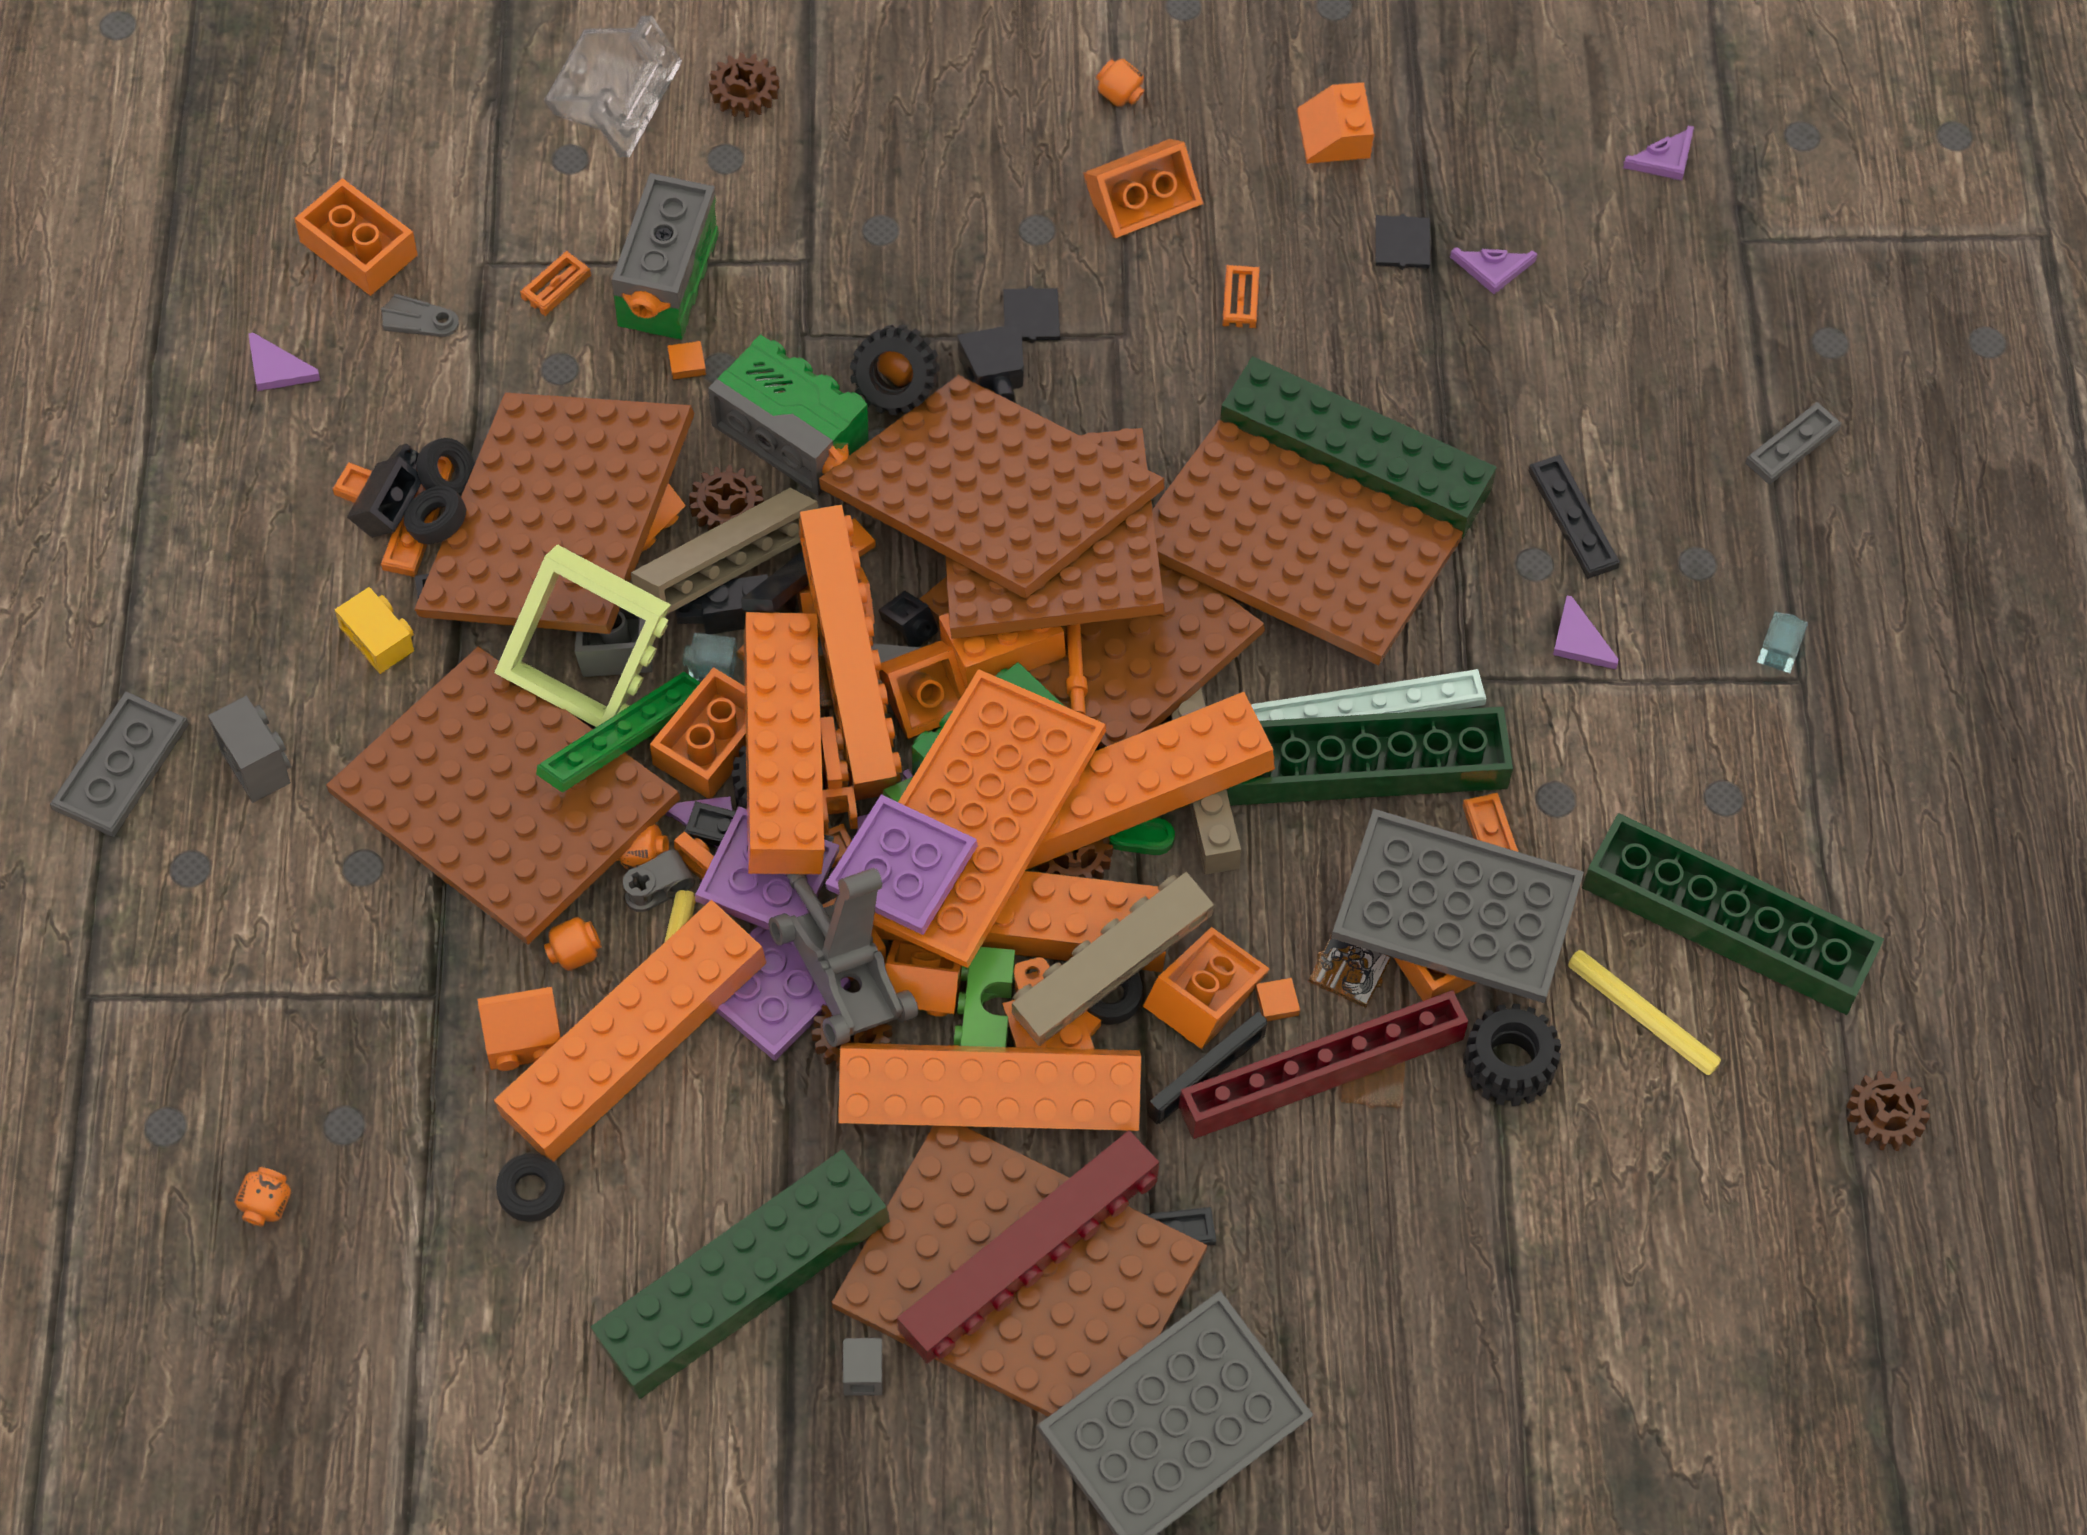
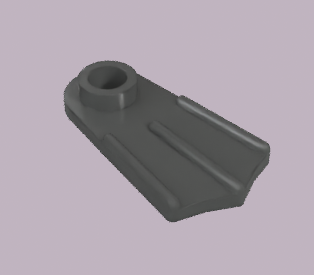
(417, 317)

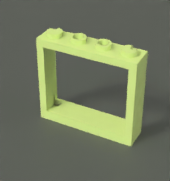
(606, 585)

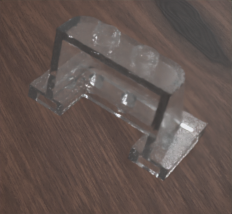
(615, 81)

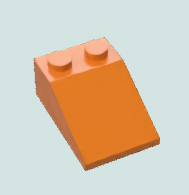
(1205, 987)

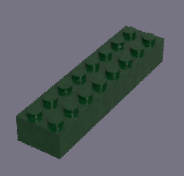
(1359, 443)
(1382, 756)
(1732, 913)
(740, 1273)

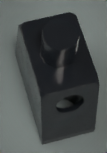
(993, 358)

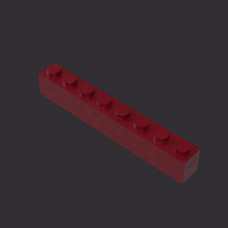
(1322, 1064)
(1028, 1248)

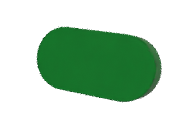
(1149, 837)

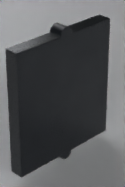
(1402, 241)
(1035, 311)

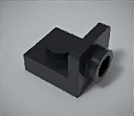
(910, 617)

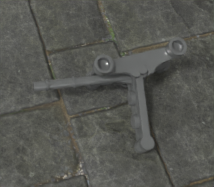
(839, 945)

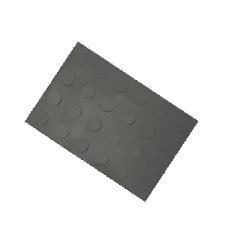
(1458, 905)
(1174, 1420)

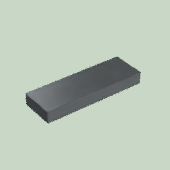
(1793, 443)

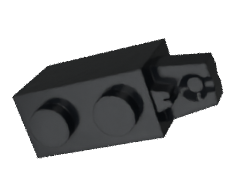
(387, 493)
(721, 607)

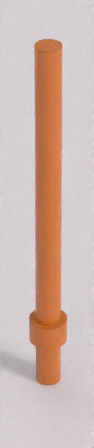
(1076, 683)

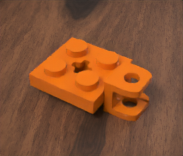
(837, 794)
(1070, 1037)

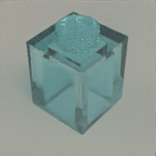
(1782, 641)
(710, 652)

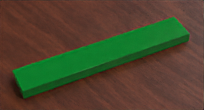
(616, 734)

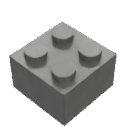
(609, 653)
(251, 748)

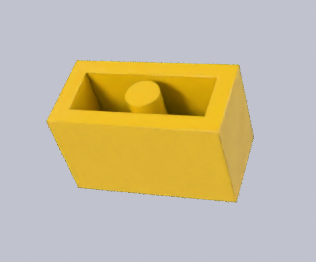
(375, 629)

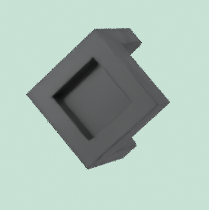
(862, 1366)

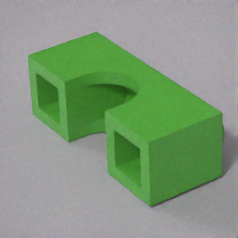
(987, 978)

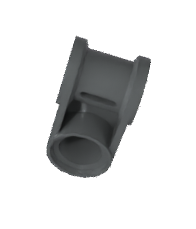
(658, 881)

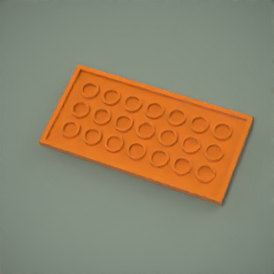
(1001, 779)

